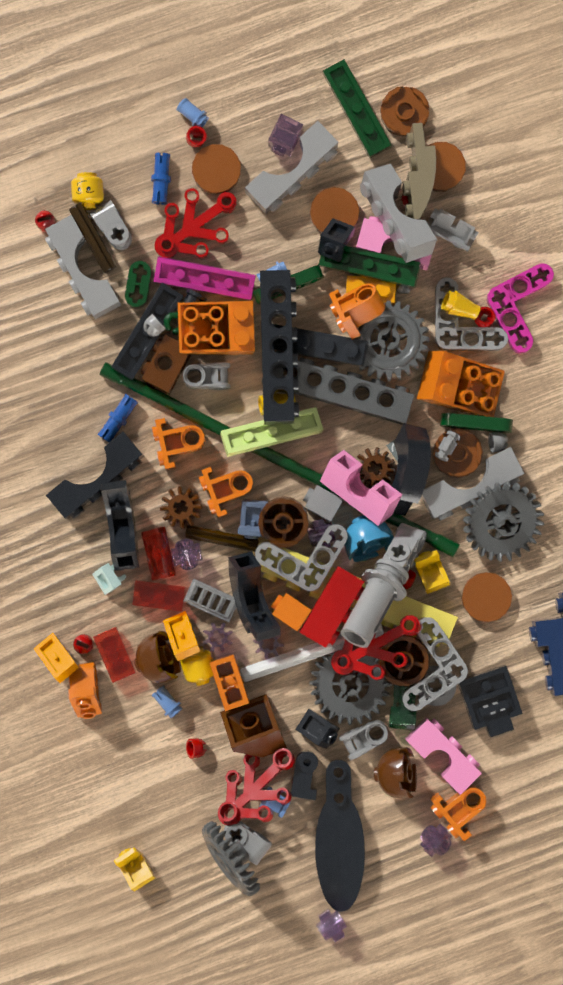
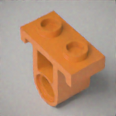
(356, 308)
(174, 442)
(223, 489)
(85, 691)
(458, 811)

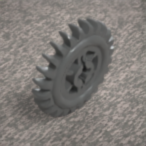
(383, 363)
(516, 534)
(337, 704)
(230, 859)

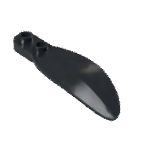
(339, 842)

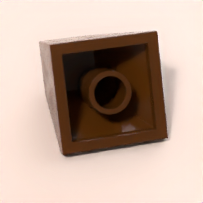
(253, 728)

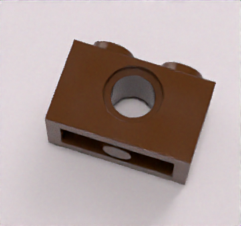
(165, 379)

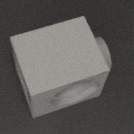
(322, 503)

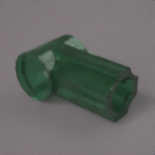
(400, 716)

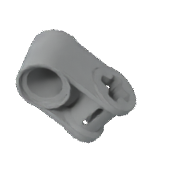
(110, 224)
(209, 376)
(362, 739)
(252, 841)

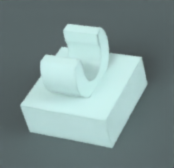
(107, 578)

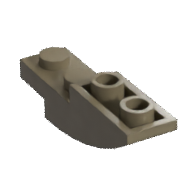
(422, 175)

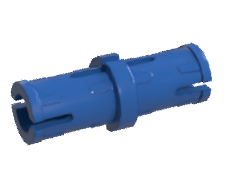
(161, 178)
(117, 418)

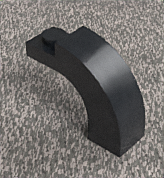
(413, 465)
(121, 525)
(249, 597)

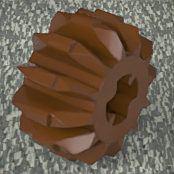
(377, 461)
(183, 515)

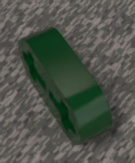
(132, 284)

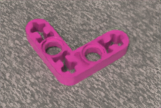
(510, 297)

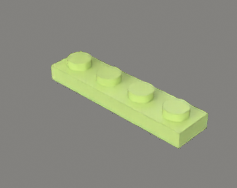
(258, 436)

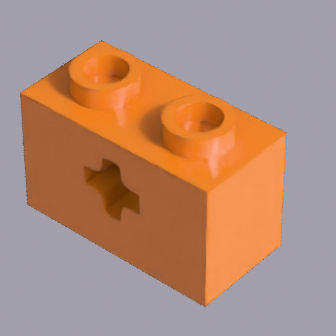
(290, 611)
(229, 682)

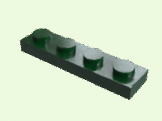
(356, 108)
(375, 266)

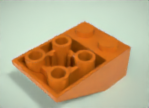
(216, 328)
(460, 384)

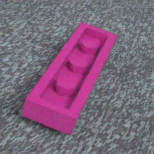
(204, 278)

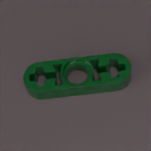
(302, 278)
(475, 422)

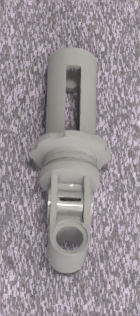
(383, 585)

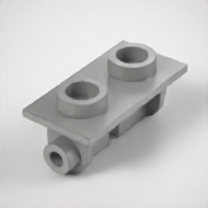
(460, 236)

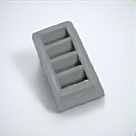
(198, 604)

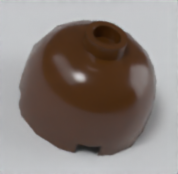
(283, 521)
(156, 658)
(417, 662)
(396, 773)

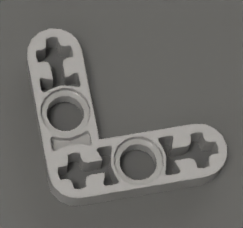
(452, 328)
(301, 567)
(444, 664)

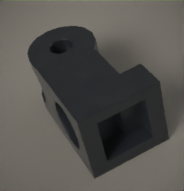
(305, 765)

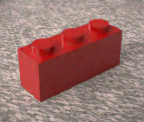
(332, 607)

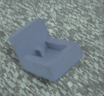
(249, 518)

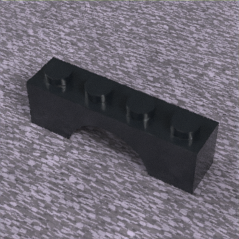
(71, 497)

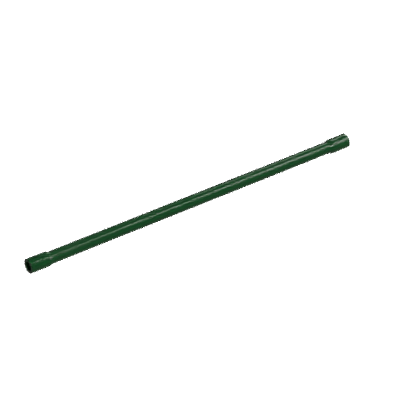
(436, 540)

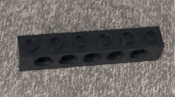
(270, 283)

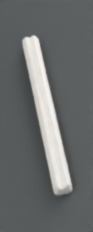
(293, 658)

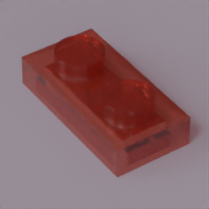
(158, 553)
(158, 595)
(114, 654)

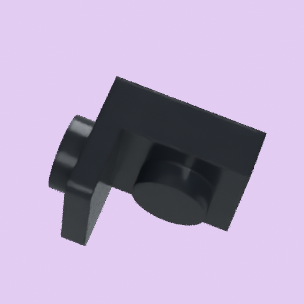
(334, 239)
(318, 729)

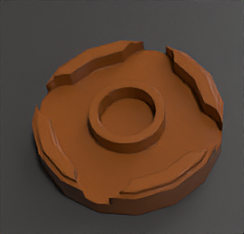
(402, 108)
(449, 166)
(216, 169)
(335, 204)
(465, 456)
(486, 597)

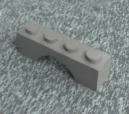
(270, 189)
(410, 236)
(68, 240)
(443, 498)

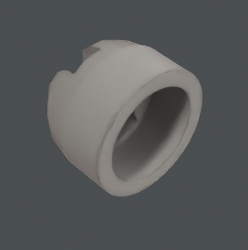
(153, 326)
(497, 441)

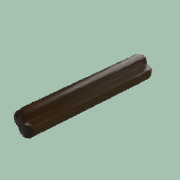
(92, 237)
(221, 538)

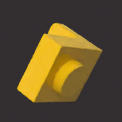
(431, 571)
(134, 868)

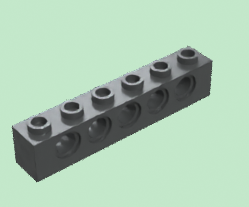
(371, 406)

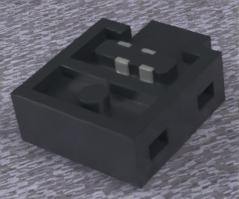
(491, 700)

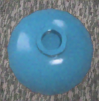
(366, 539)

